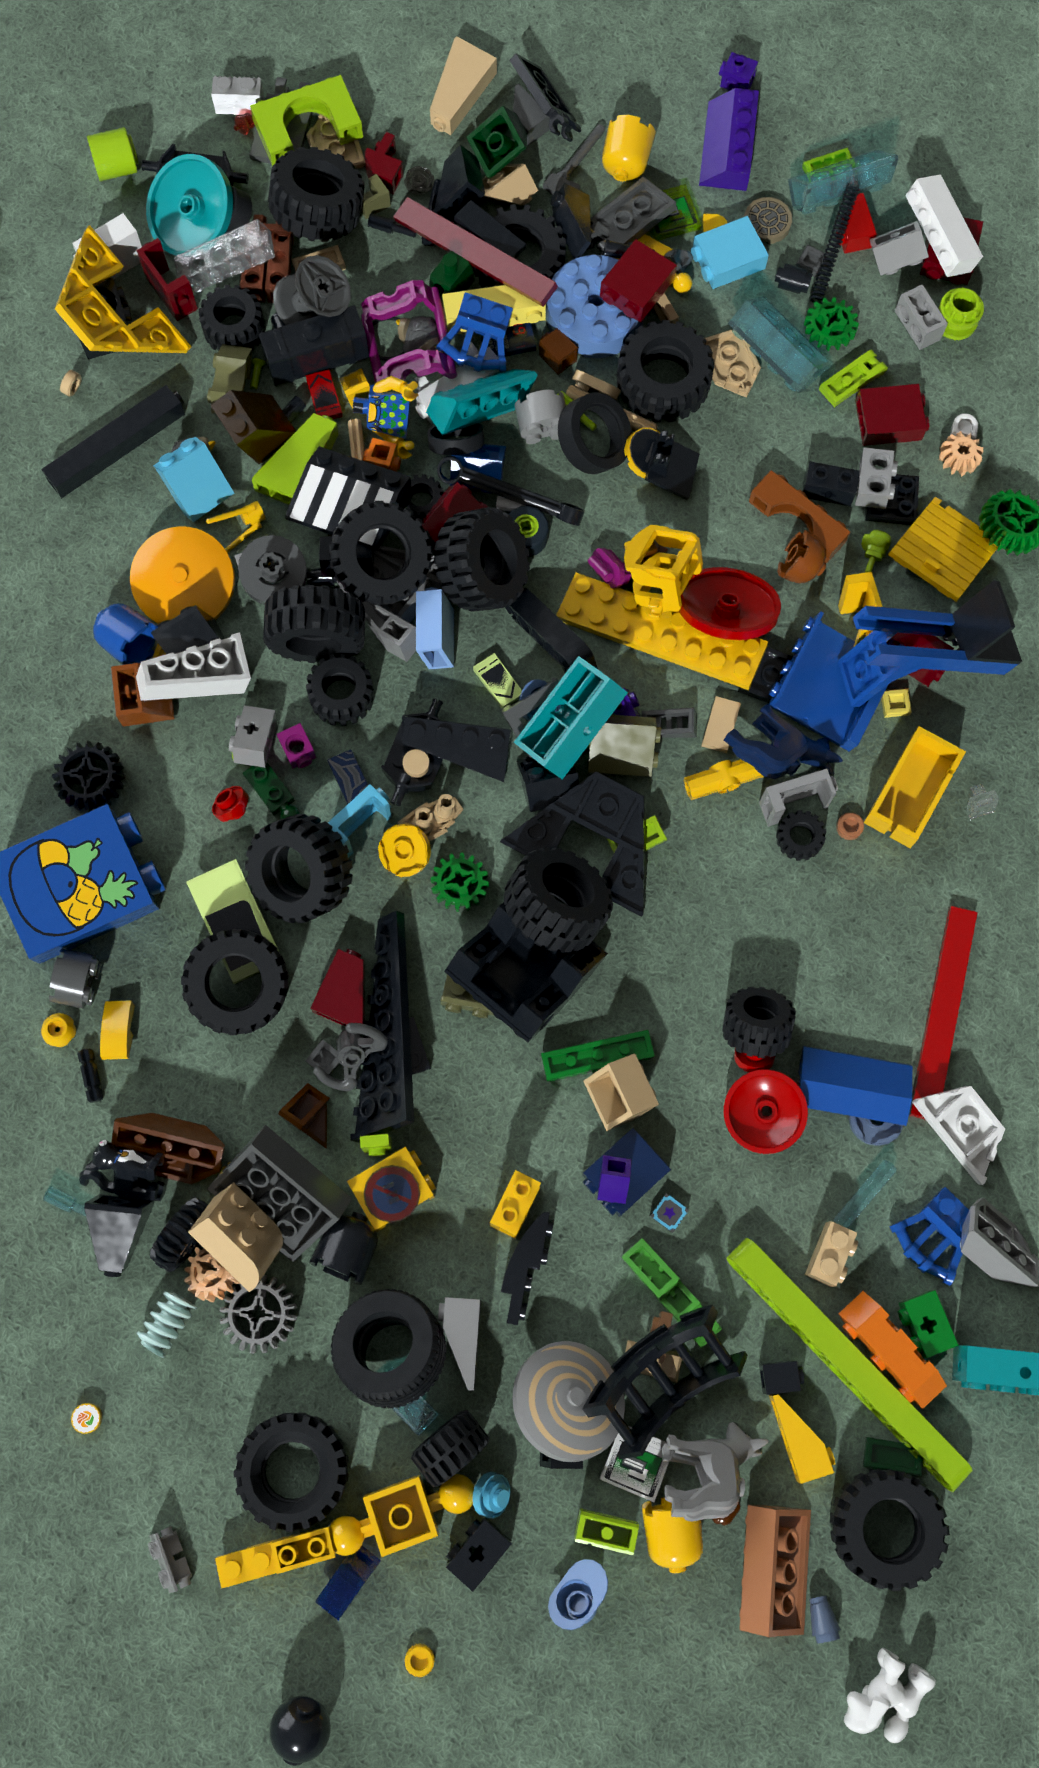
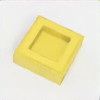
(896, 703)

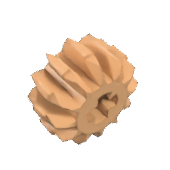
(963, 462)

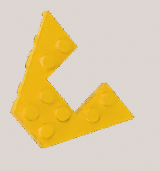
(95, 319)

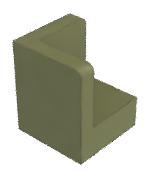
(376, 199)

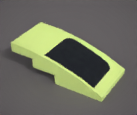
(227, 905)

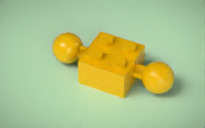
(401, 1515)

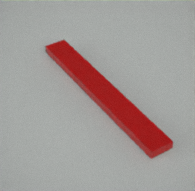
(944, 1005)

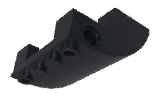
(518, 978)

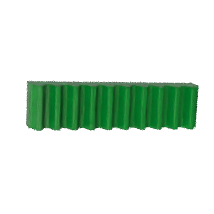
(595, 1055)

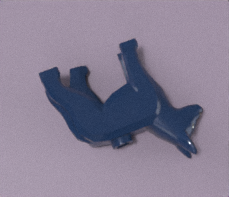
(786, 751)

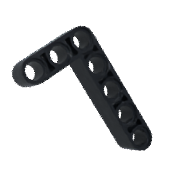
(549, 630)

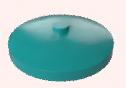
(189, 203)

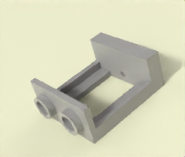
(776, 796)

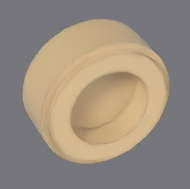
(70, 383)
(416, 763)

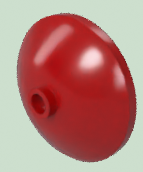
(745, 1116)

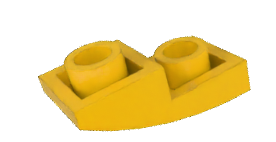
(115, 1030)

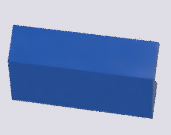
(856, 1085)

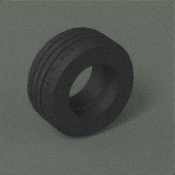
(357, 1329)

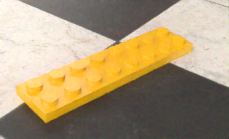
(617, 617)

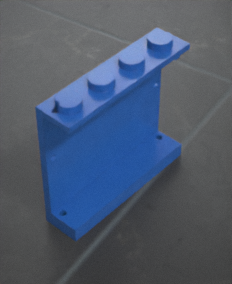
(815, 690)

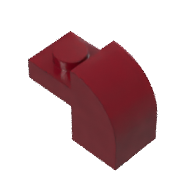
(383, 164)

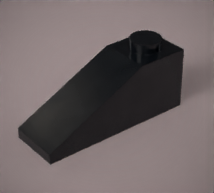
(572, 213)

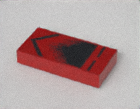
(324, 394)

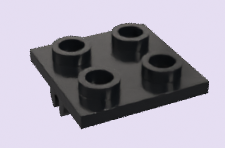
(672, 465)

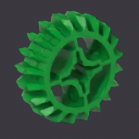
(1008, 529)

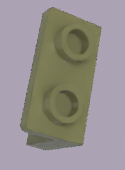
(457, 998)

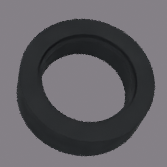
(571, 439)

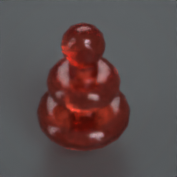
(244, 123)

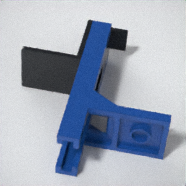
(978, 628)

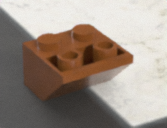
(128, 705)

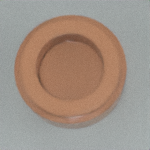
(850, 826)

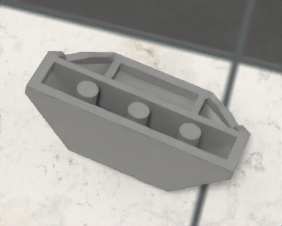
(998, 1246)

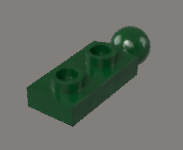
(271, 790)

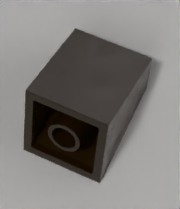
(254, 422)

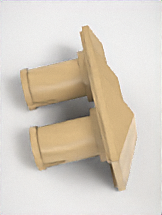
(435, 817)

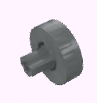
(254, 565)

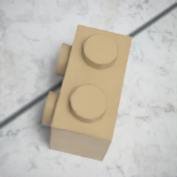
(831, 1254)

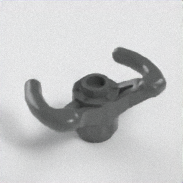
(351, 1053)

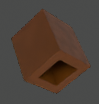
(557, 350)

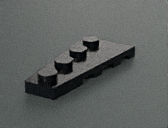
(468, 745)

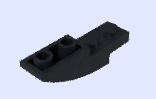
(528, 1254)

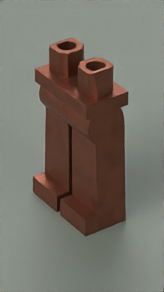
(266, 275)

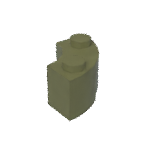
(231, 371)

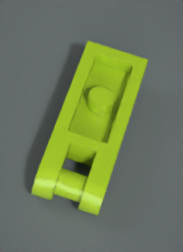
(852, 378)

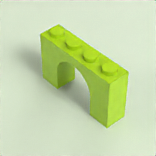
(325, 98)

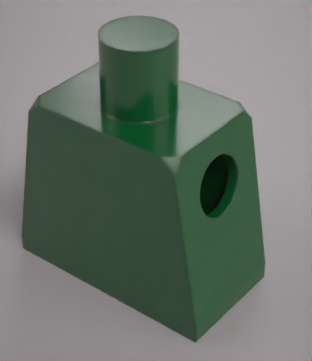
(452, 274)

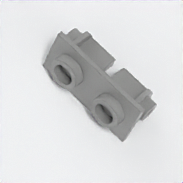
(171, 1571)

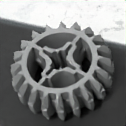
(256, 1327)

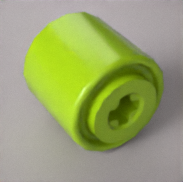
(113, 154)

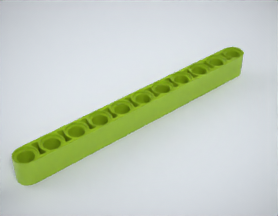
(849, 1364)

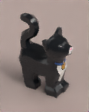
(130, 1172)

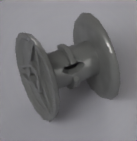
(314, 290)

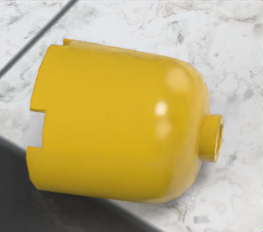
(627, 147)
(669, 1539)

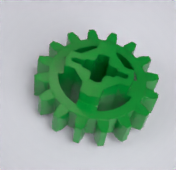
(839, 331)
(450, 886)

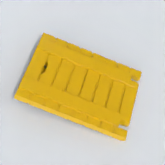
(944, 549)

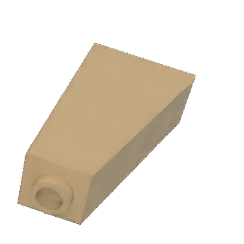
(461, 84)

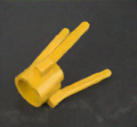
(250, 514)

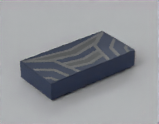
(348, 774)

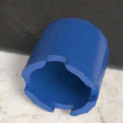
(124, 634)

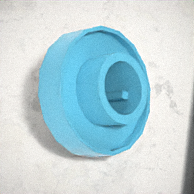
(491, 1495)

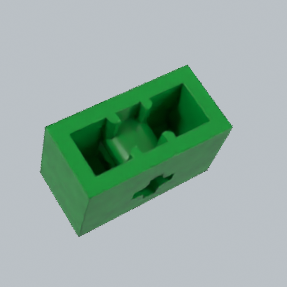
(939, 1333)

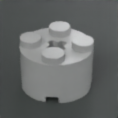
(539, 415)

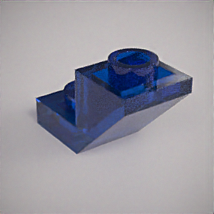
(347, 1582)

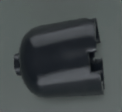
(346, 1248)

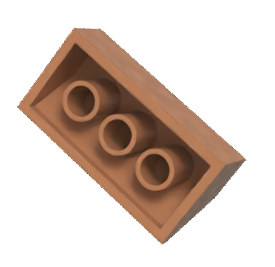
(775, 1570)

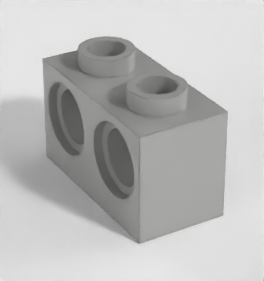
(921, 317)
(876, 478)

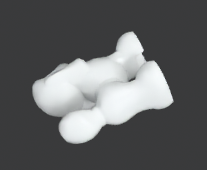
(886, 1692)

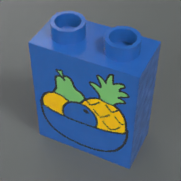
(77, 882)

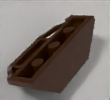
(188, 1147)

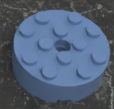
(582, 314)

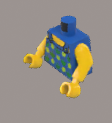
(389, 411)

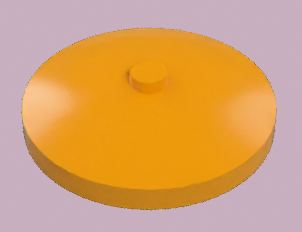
(180, 571)

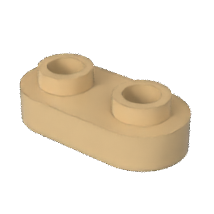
(585, 382)

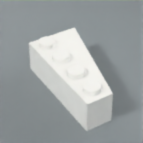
(196, 672)

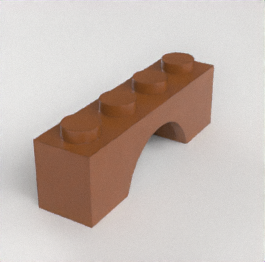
(777, 496)

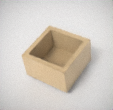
(621, 1092)

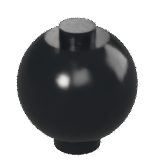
(300, 1730)

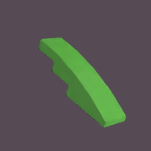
(663, 1283)

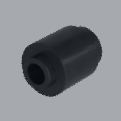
(793, 278)

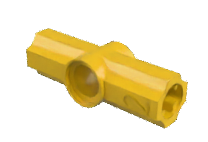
(719, 778)

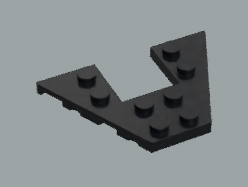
(607, 810)

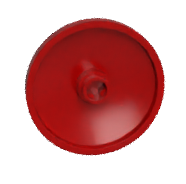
(730, 604)

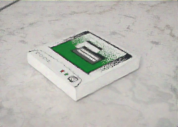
(637, 1474)

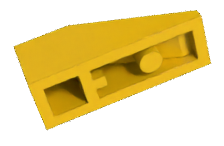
(804, 1448)

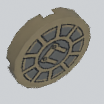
(770, 219)

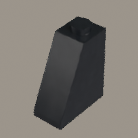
(459, 183)

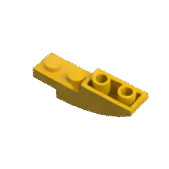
(275, 1557)

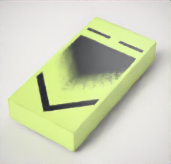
(498, 681)

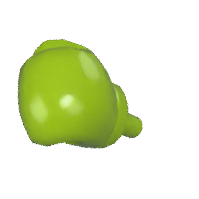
(875, 547)

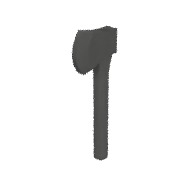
(556, 181)

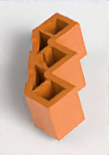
(892, 1350)

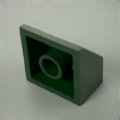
(498, 140)

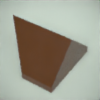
(308, 1113)

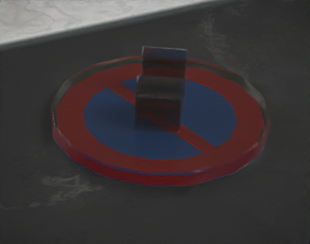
(391, 1193)

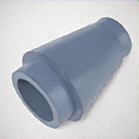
(823, 1620)

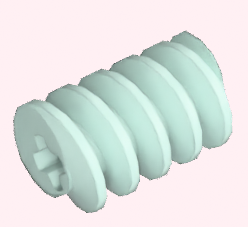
(165, 1322)

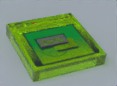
(682, 219)

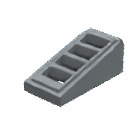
(679, 732)

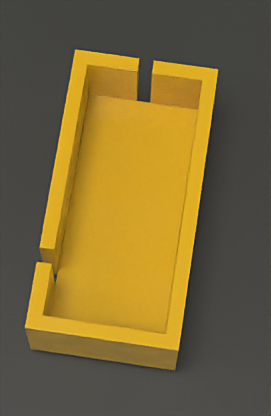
(914, 787)

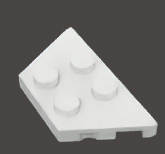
(964, 1127)

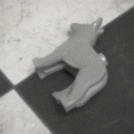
(717, 1471)

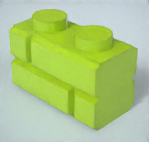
(606, 1531)

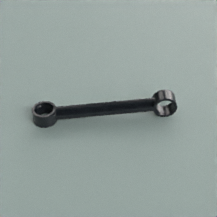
(561, 510)

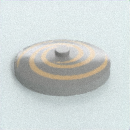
(551, 1398)

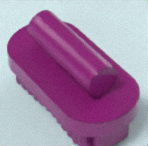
(609, 568)

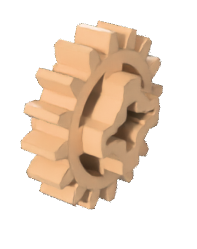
(206, 1282)

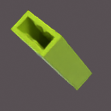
(283, 471)

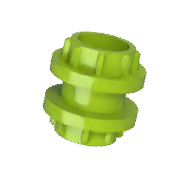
(962, 311)

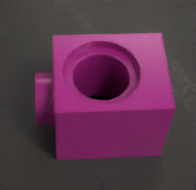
(294, 736)

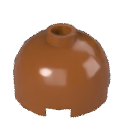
(804, 558)

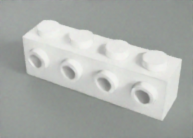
(944, 225)

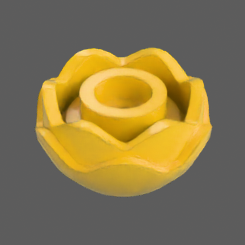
(66, 1032)

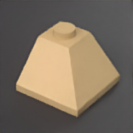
(510, 185)

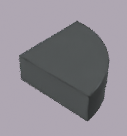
(680, 258)

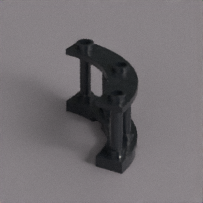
(643, 1356)

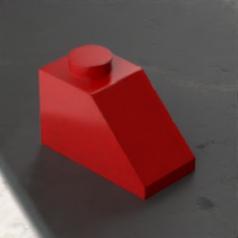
(860, 227)

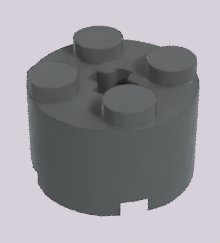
(73, 978)

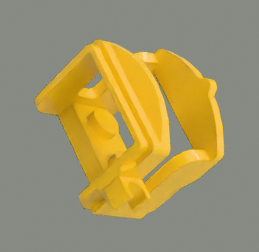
(663, 569)

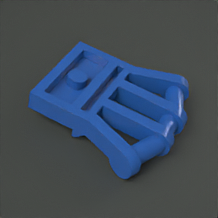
(484, 318)
(945, 1216)

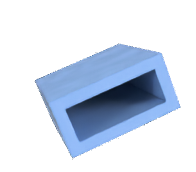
(434, 628)

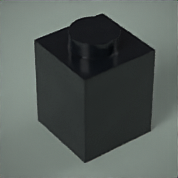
(781, 1377)

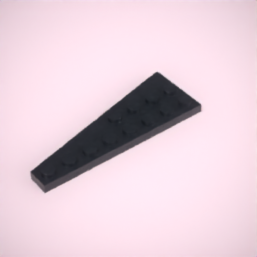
(387, 1074)

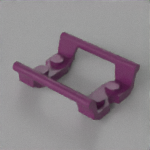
(416, 361)

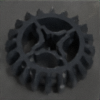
(86, 755)
(174, 1241)

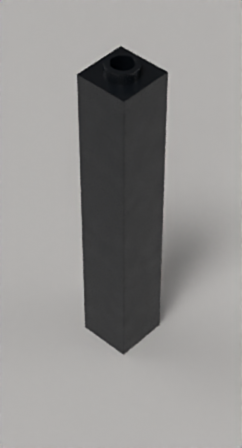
(114, 441)

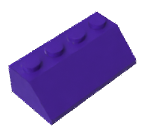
(729, 140)

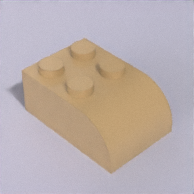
(238, 1235)

